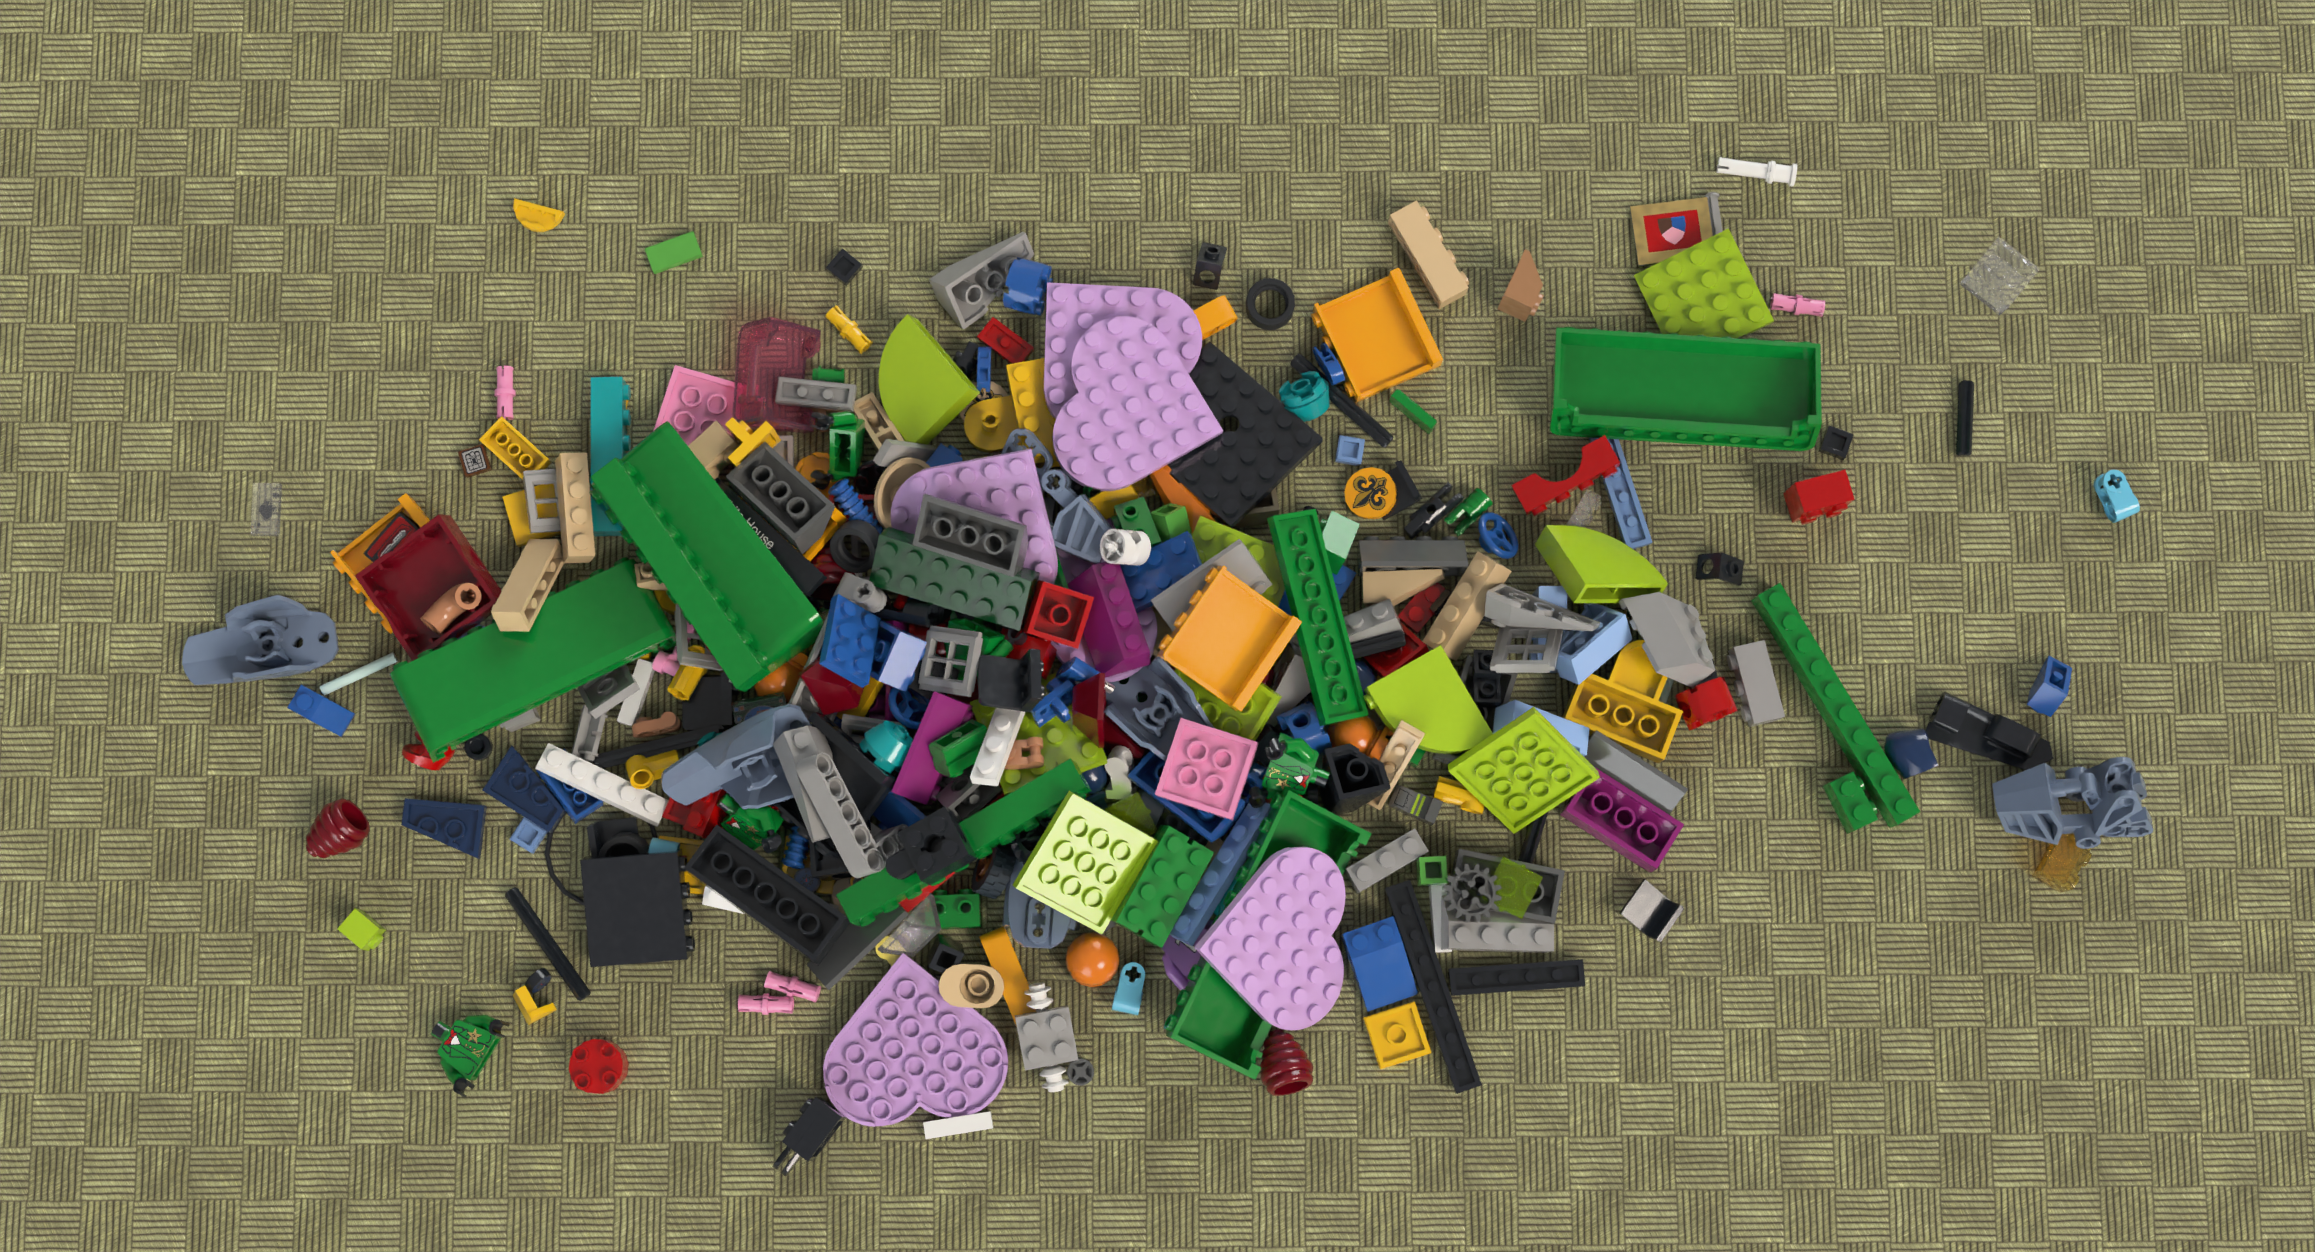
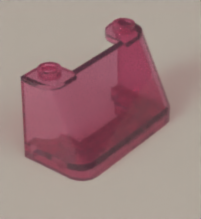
(765, 352)

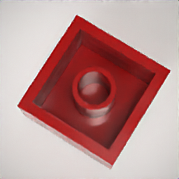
(1819, 497)
(1058, 614)

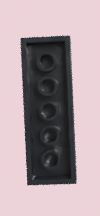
(767, 895)

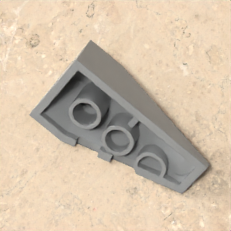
(975, 281)
(1519, 609)
(1290, 681)
(791, 748)

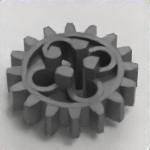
(1468, 878)

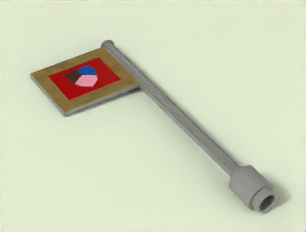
(1673, 226)

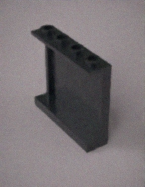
(862, 777)
(637, 908)

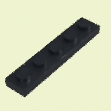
(1516, 977)

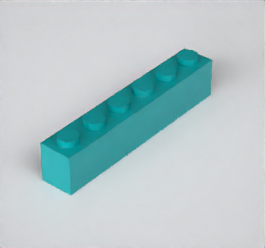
(608, 437)

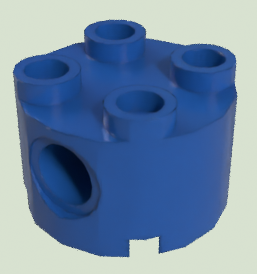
(1027, 286)
(1304, 724)

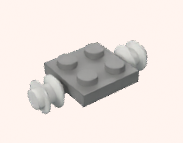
(1046, 1037)

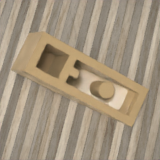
(877, 423)
(1397, 584)

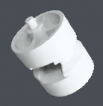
(1125, 547)

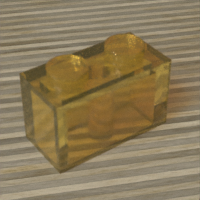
(2062, 864)

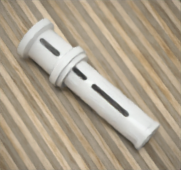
(1769, 171)

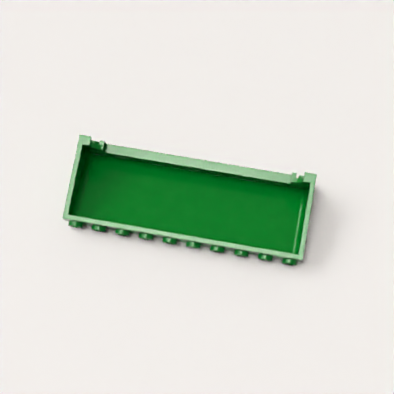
(1686, 389)
(724, 545)
(505, 673)
(1209, 1011)

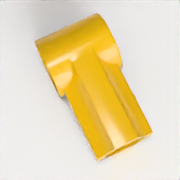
(687, 678)
(650, 768)
(1456, 794)

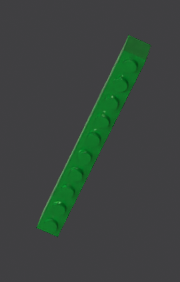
(680, 574)
(1835, 705)
(984, 831)

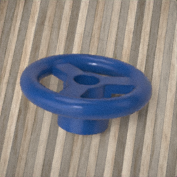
(1495, 538)
(907, 708)

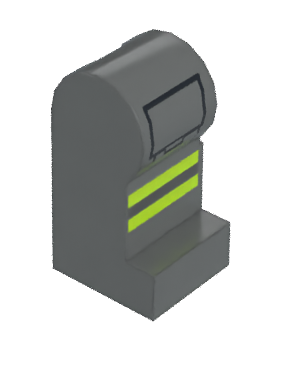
(1415, 804)

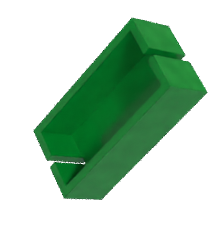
(1163, 886)

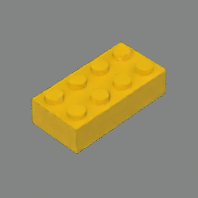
(513, 448)

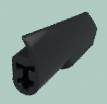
(913, 612)
(1985, 734)

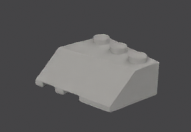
(1671, 637)

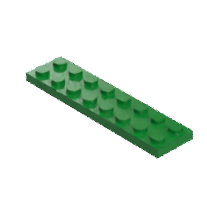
(1316, 603)

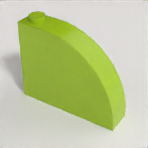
(921, 383)
(1596, 565)
(1431, 700)

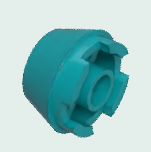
(1307, 396)
(888, 745)

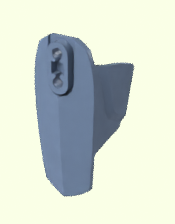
(261, 643)
(1155, 720)
(738, 762)
(1024, 919)

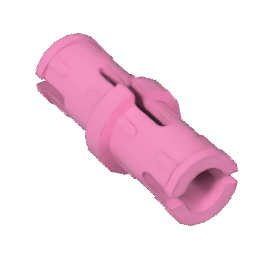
(1797, 304)
(505, 392)
(792, 986)
(765, 1004)

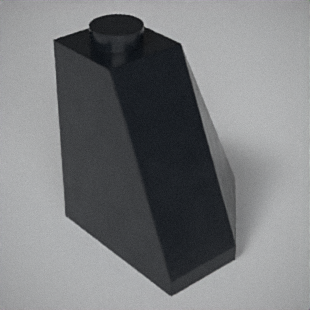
(1352, 779)

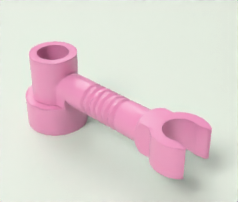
(668, 662)

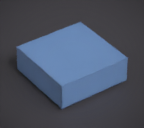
(1350, 450)
(528, 835)

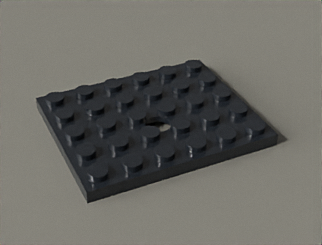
(1245, 465)

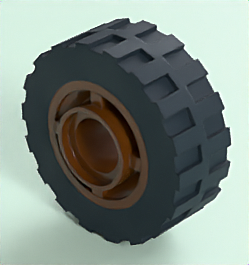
(993, 871)

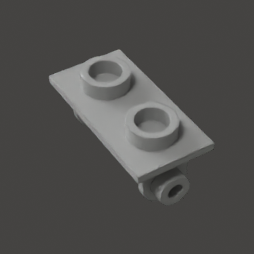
(588, 735)

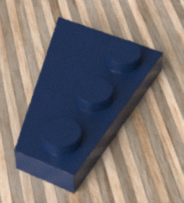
(523, 791)
(447, 822)

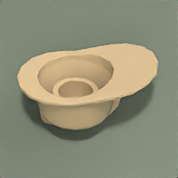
(971, 986)

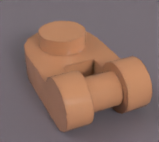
(647, 727)
(1034, 760)

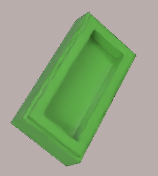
(673, 252)

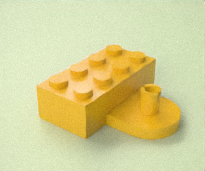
(992, 420)
(1627, 705)

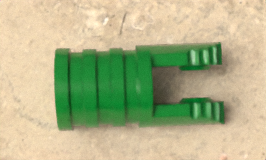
(1472, 508)

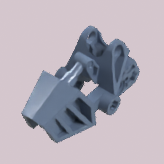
(1080, 523)
(2113, 792)

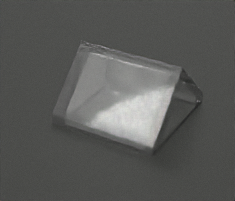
(914, 930)

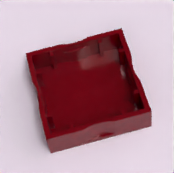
(418, 574)

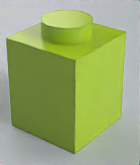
(362, 930)

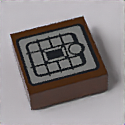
(475, 461)

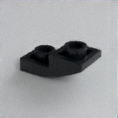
(1485, 682)

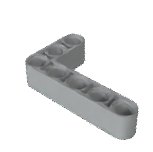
(842, 819)

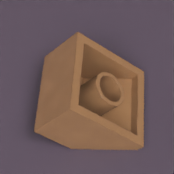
(1523, 290)

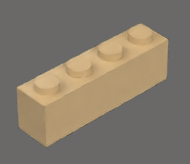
(1428, 254)
(714, 448)
(575, 508)
(528, 585)
(1466, 606)

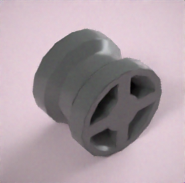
(1080, 1075)

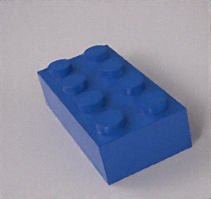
(574, 801)

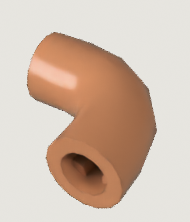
(450, 606)

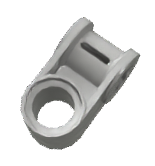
(861, 593)

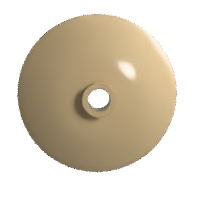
(889, 484)

